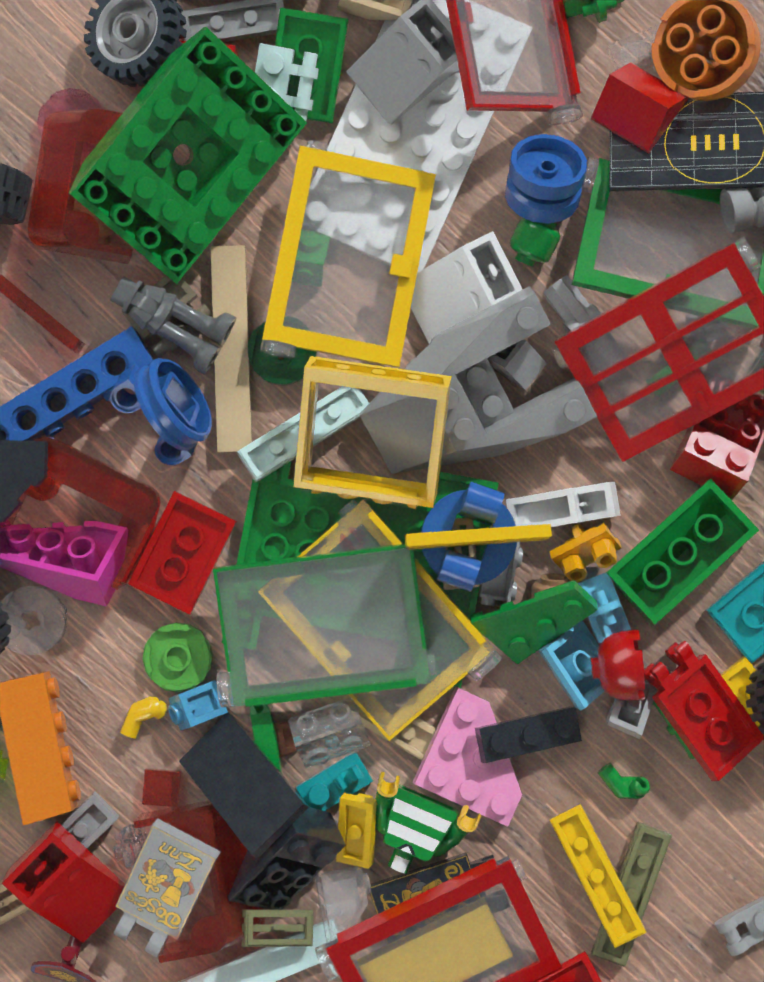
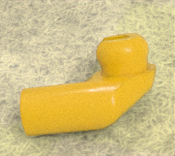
(141, 711)

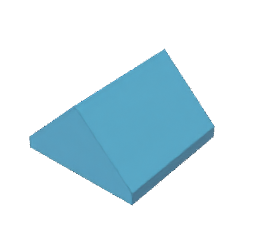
(570, 663)

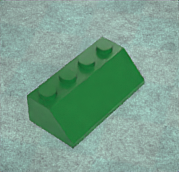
(681, 552)

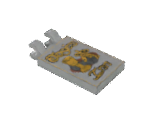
(164, 884)

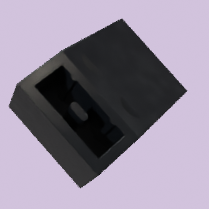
(288, 862)

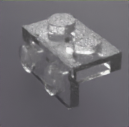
(328, 732)

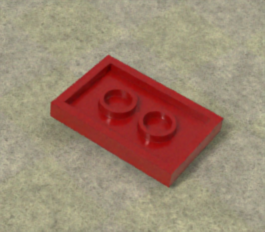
(182, 552)

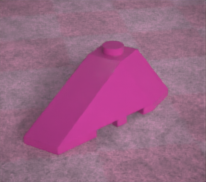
(67, 558)

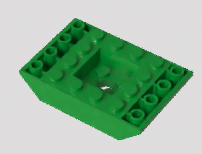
(233, 136)

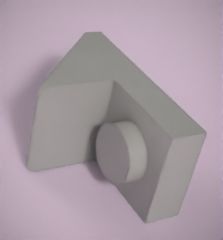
(631, 715)

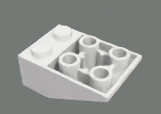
(462, 285)

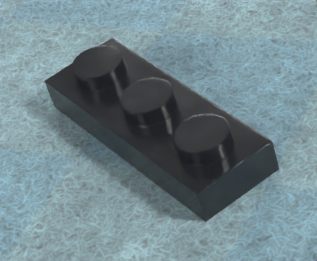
(528, 734)

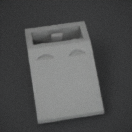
(407, 61)

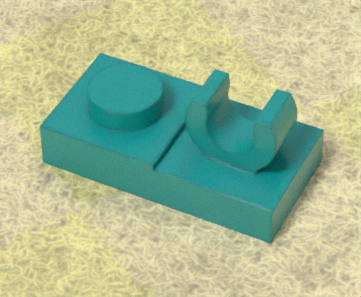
(330, 784)

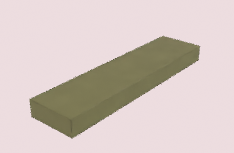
(638, 878)

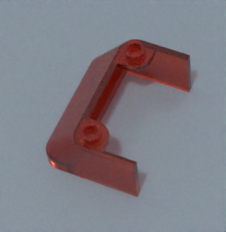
(52, 218)
(106, 485)
(225, 928)

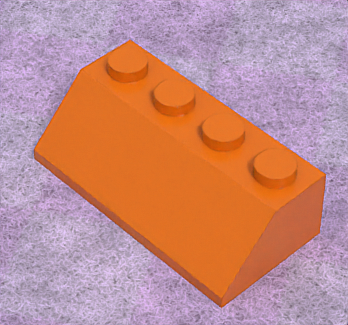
(38, 747)

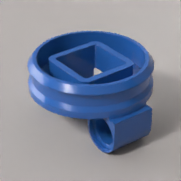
(169, 403)
(480, 505)

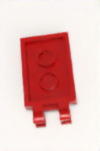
(703, 710)

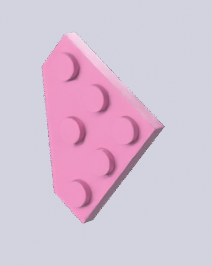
(454, 763)

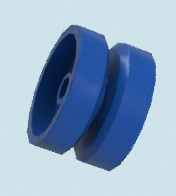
(545, 178)

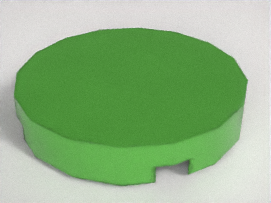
(177, 657)

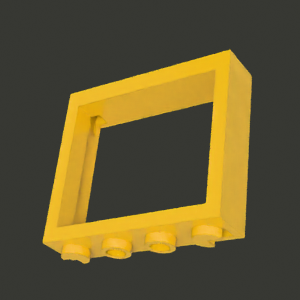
(374, 378)

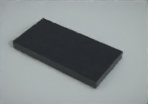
(243, 785)

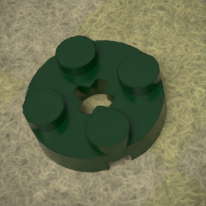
(270, 368)

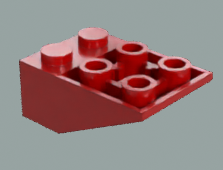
(723, 446)
(65, 883)

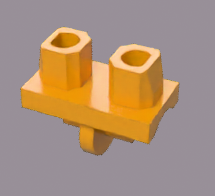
(585, 548)

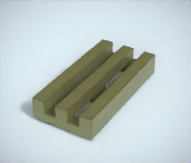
(248, 928)

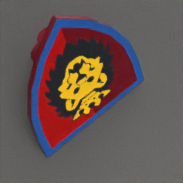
(66, 969)

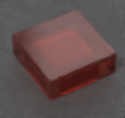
(161, 787)

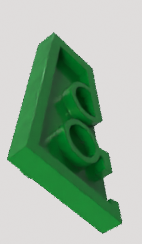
(532, 624)

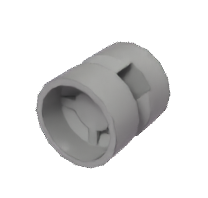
(742, 208)

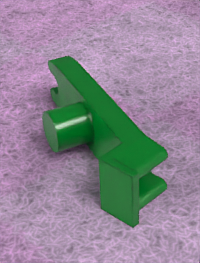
(265, 733)

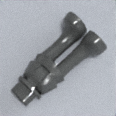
(153, 309)

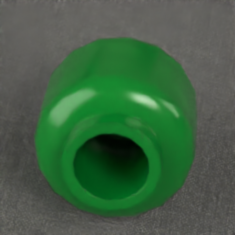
(534, 241)

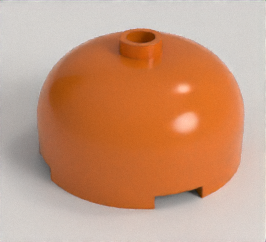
(726, 35)

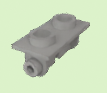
(503, 587)

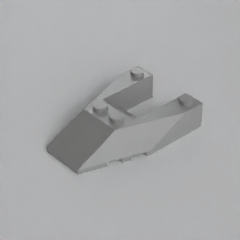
(478, 412)

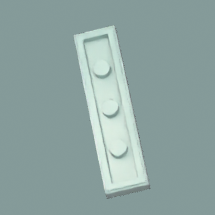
(280, 443)

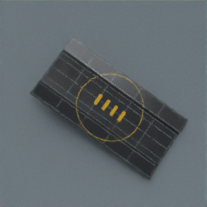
(702, 148)

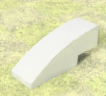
(566, 505)

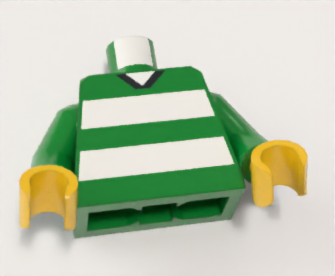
(417, 824)

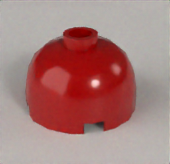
(620, 666)

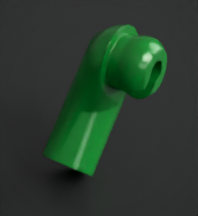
(624, 786)

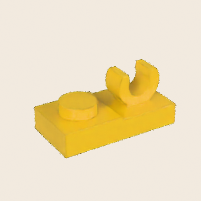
(357, 829)

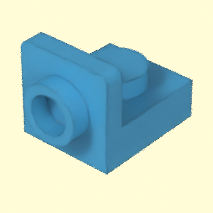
(195, 706)

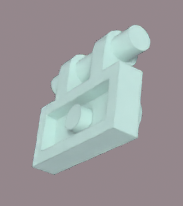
(275, 68)

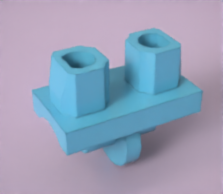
(610, 614)

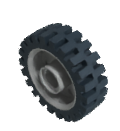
(133, 37)

